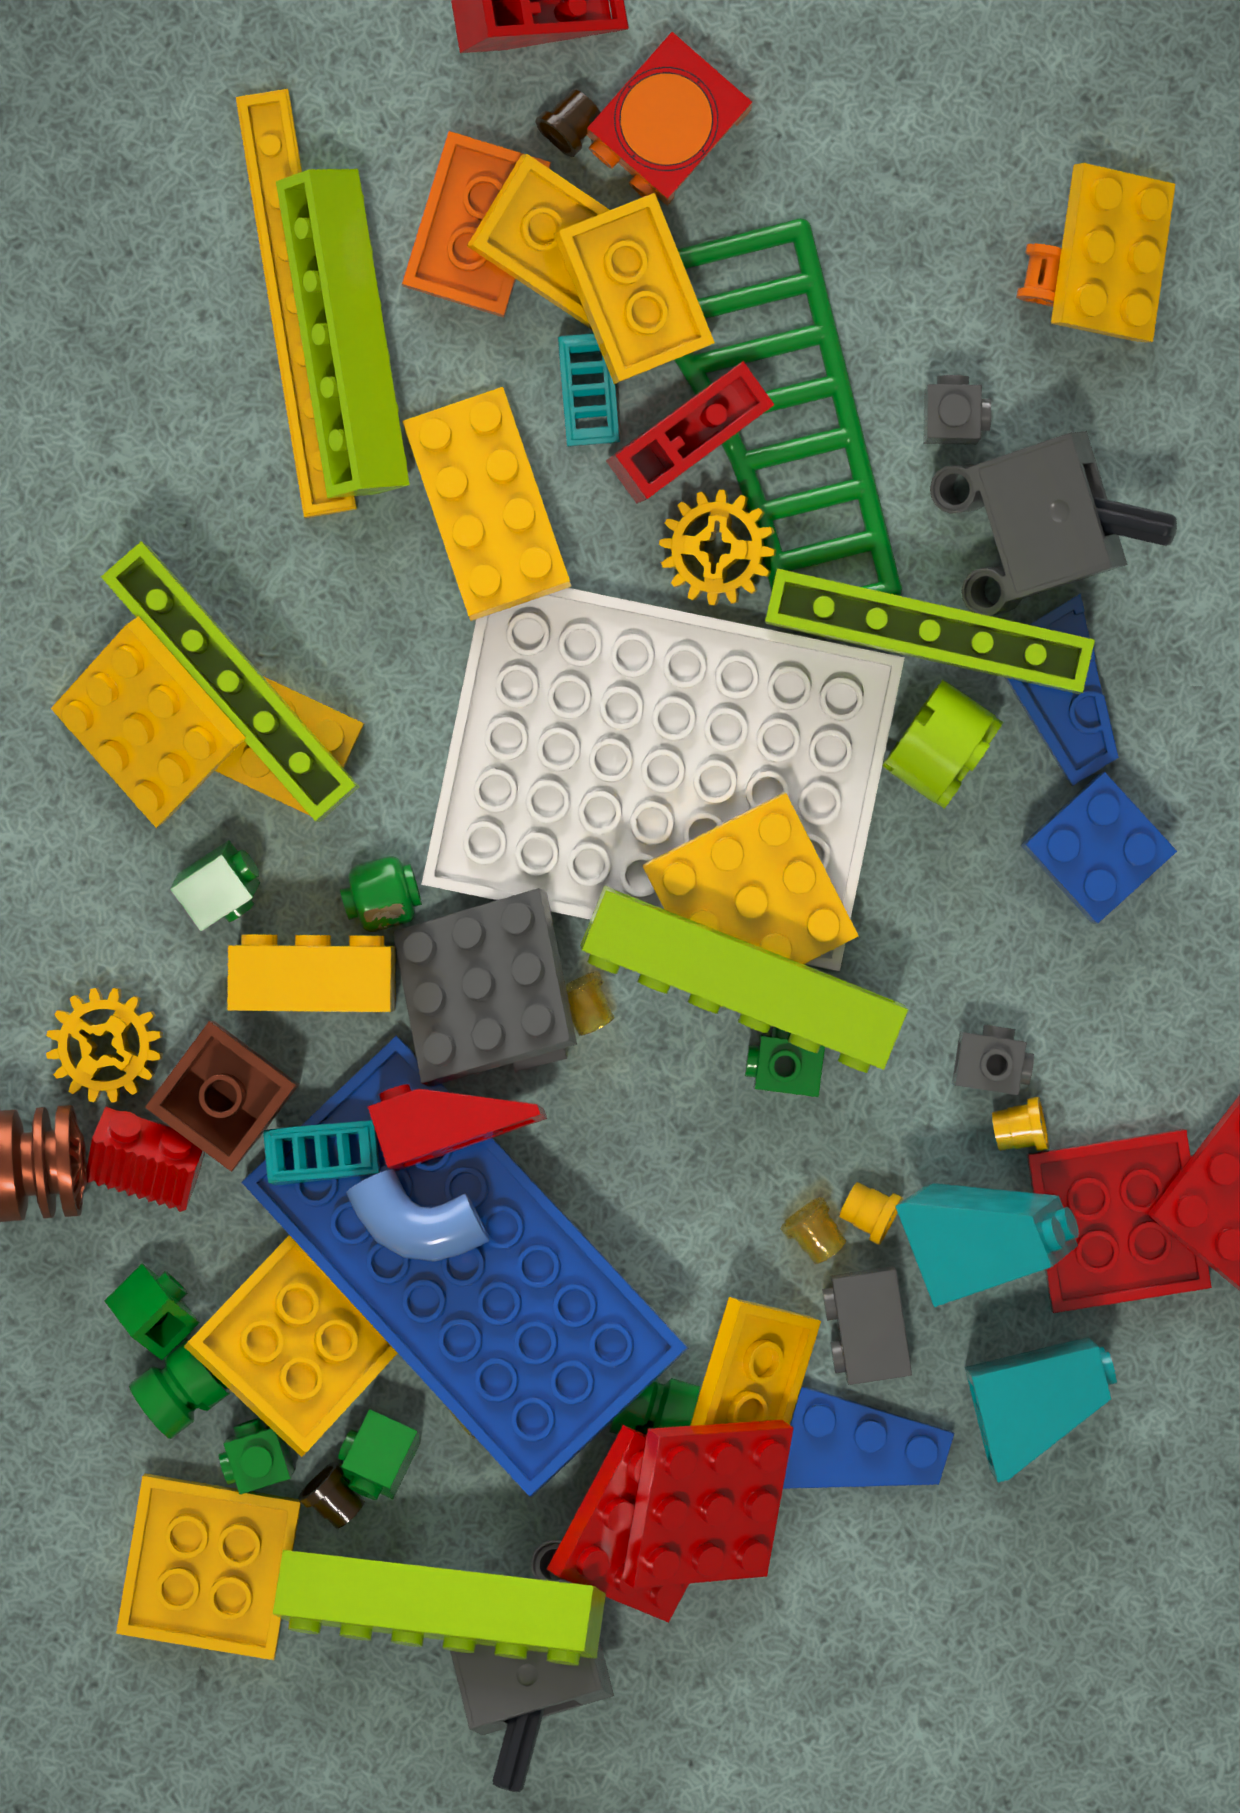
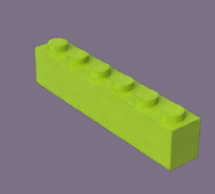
(342, 332)
(929, 631)
(231, 682)
(744, 979)
(439, 1605)

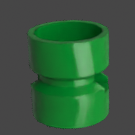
(176, 1391)
(659, 1407)

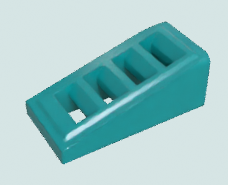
(595, 435)
(275, 1156)

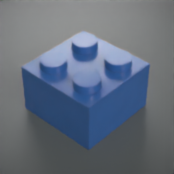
(1098, 848)

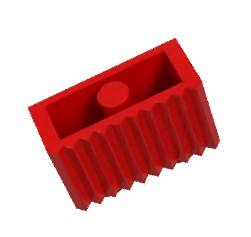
(143, 1159)

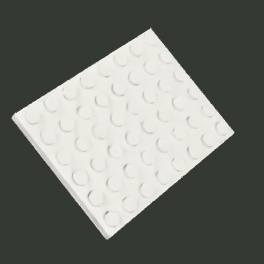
(632, 727)

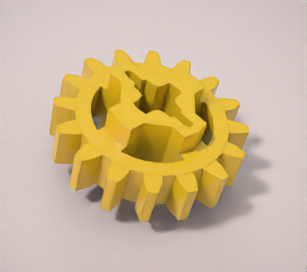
(718, 521)
(90, 1065)

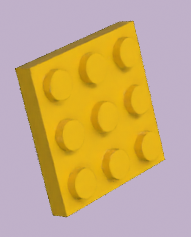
(147, 722)
(756, 883)
(292, 1347)
(206, 1566)

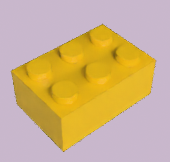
(311, 974)

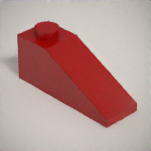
(525, 23)
(689, 433)
(434, 1123)

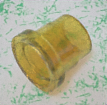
(588, 1003)
(815, 1230)

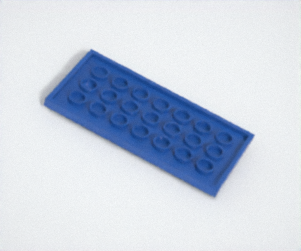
(517, 1337)

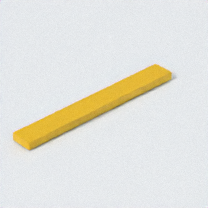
(272, 156)

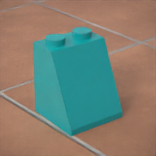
(983, 1236)
(1036, 1400)

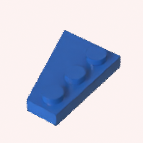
(1070, 723)
(860, 1446)

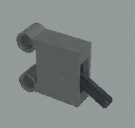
(1046, 519)
(520, 1692)

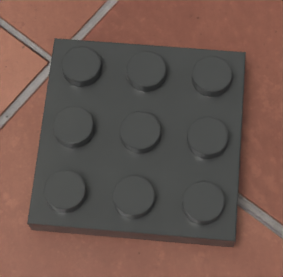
(484, 987)

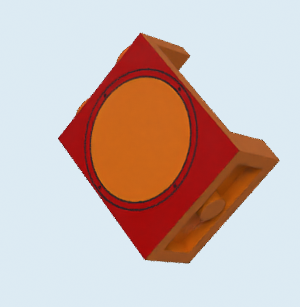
(667, 119)

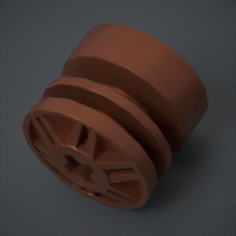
(41, 1164)

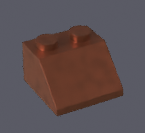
(222, 1095)

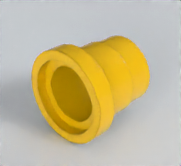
(1021, 1126)
(870, 1211)

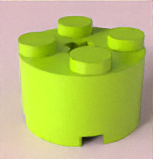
(942, 744)

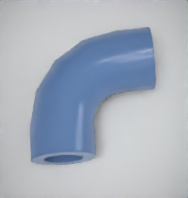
(414, 1229)

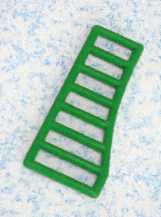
(834, 385)

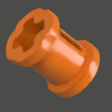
(1041, 274)

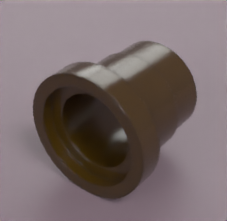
(568, 122)
(331, 1496)

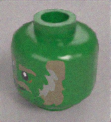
(381, 894)

